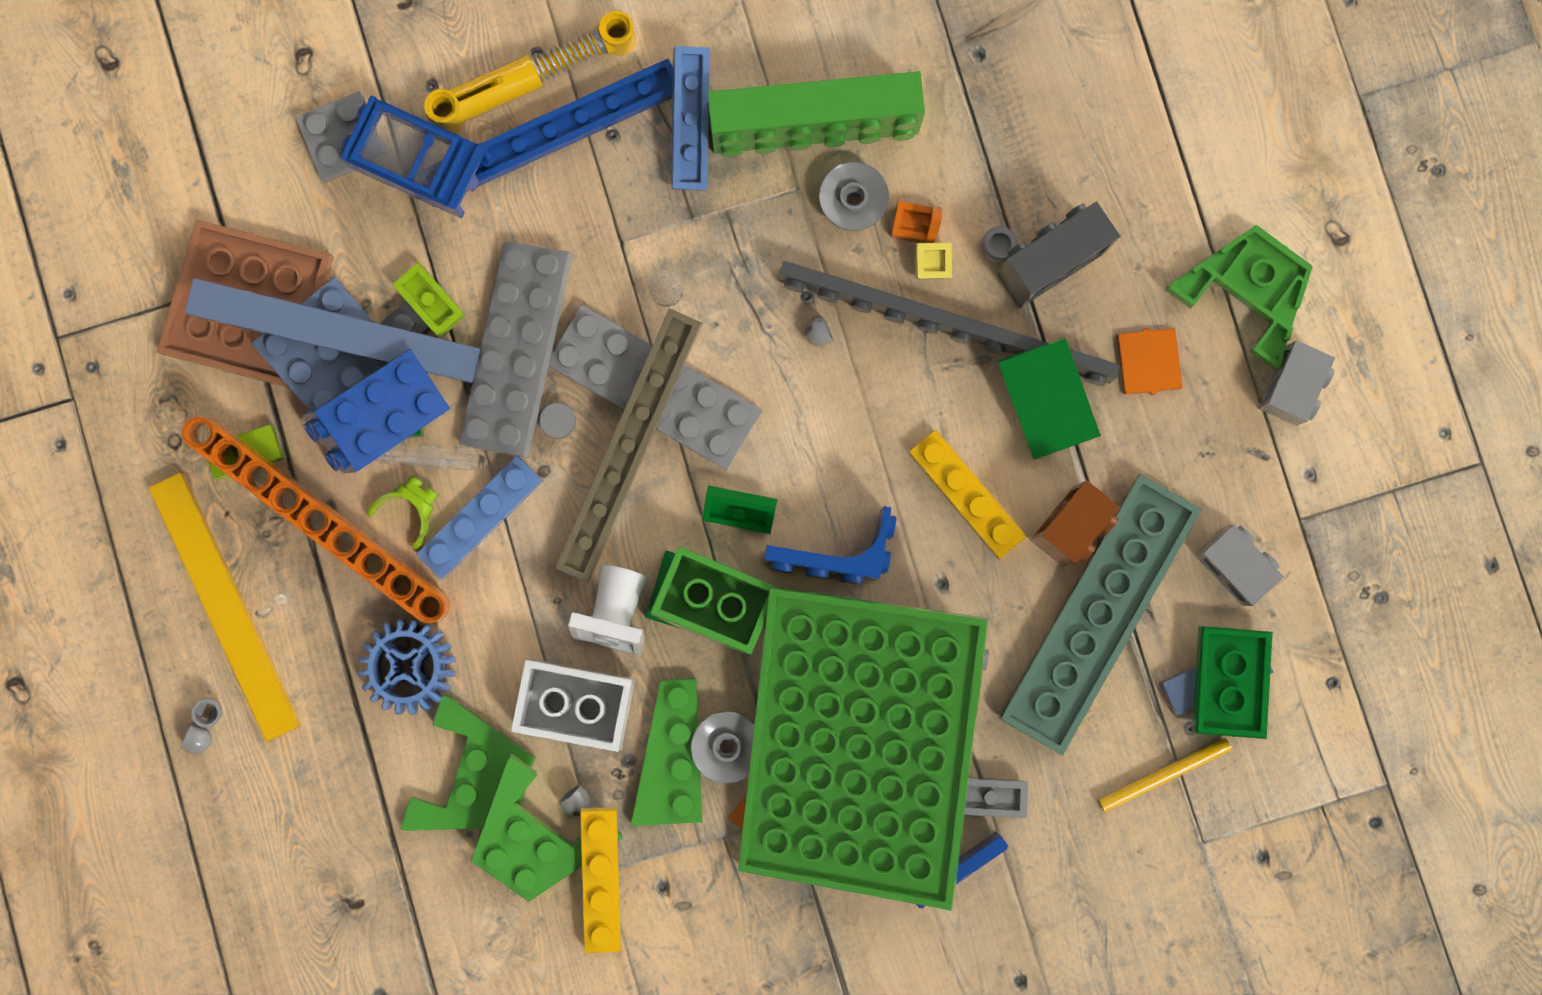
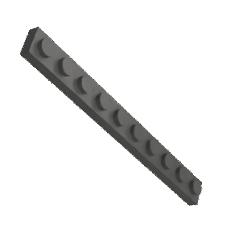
(931, 318)

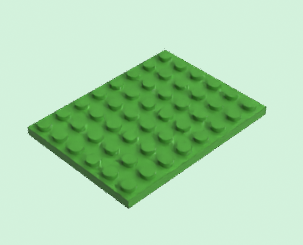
(863, 746)

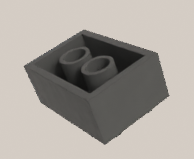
(1057, 253)

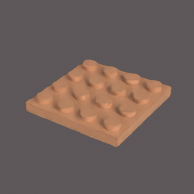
(243, 263)

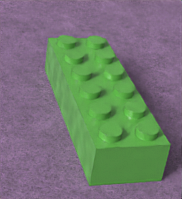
(816, 113)

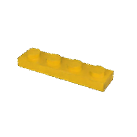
(967, 494)
(600, 880)

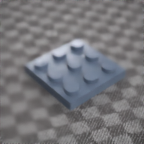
(314, 371)

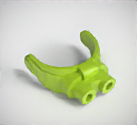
(419, 498)

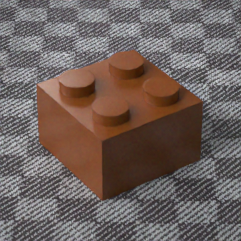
(1076, 524)

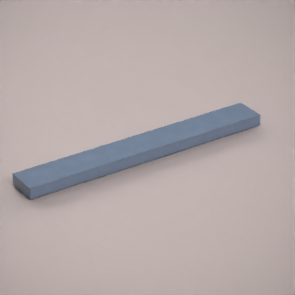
(328, 329)

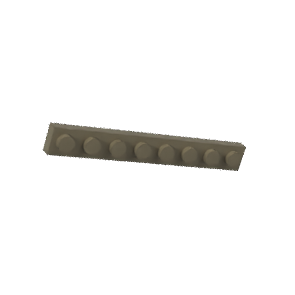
(629, 445)

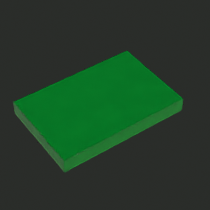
(1049, 398)
(1232, 682)

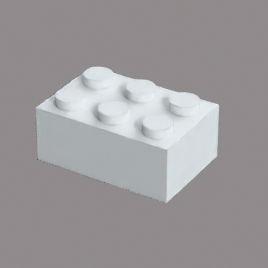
(573, 705)

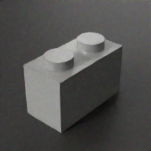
(1298, 383)
(1240, 564)

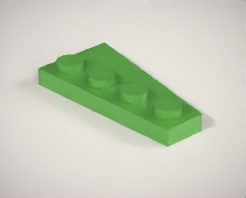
(669, 778)

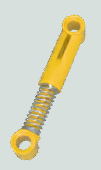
(527, 73)

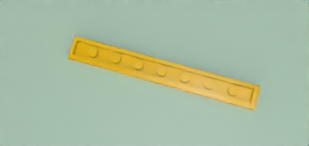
(225, 607)

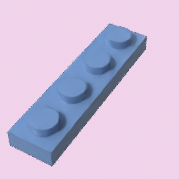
(690, 118)
(479, 517)

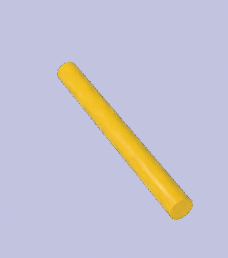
(1164, 775)

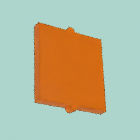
(1149, 361)

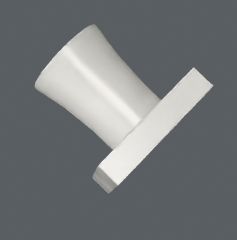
(613, 612)

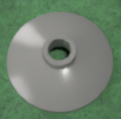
(857, 180)
(706, 751)

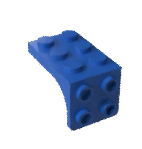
(375, 414)
(852, 569)

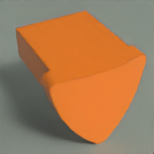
(916, 222)

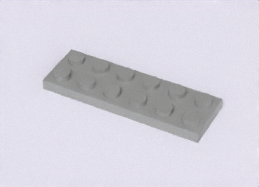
(516, 349)
(699, 410)

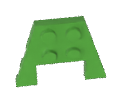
(1259, 275)
(476, 776)
(517, 844)

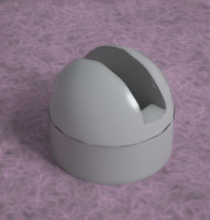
(818, 332)
(199, 708)
(196, 739)
(575, 800)

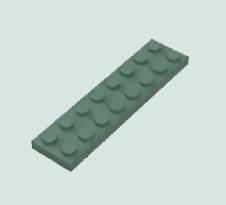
(1100, 615)

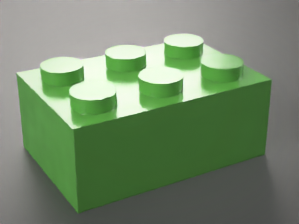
(713, 601)

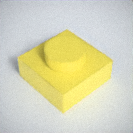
(933, 260)

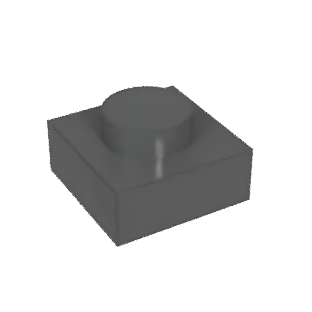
(406, 319)

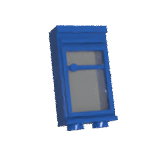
(413, 155)

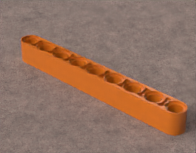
(300, 516)

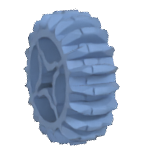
(396, 656)

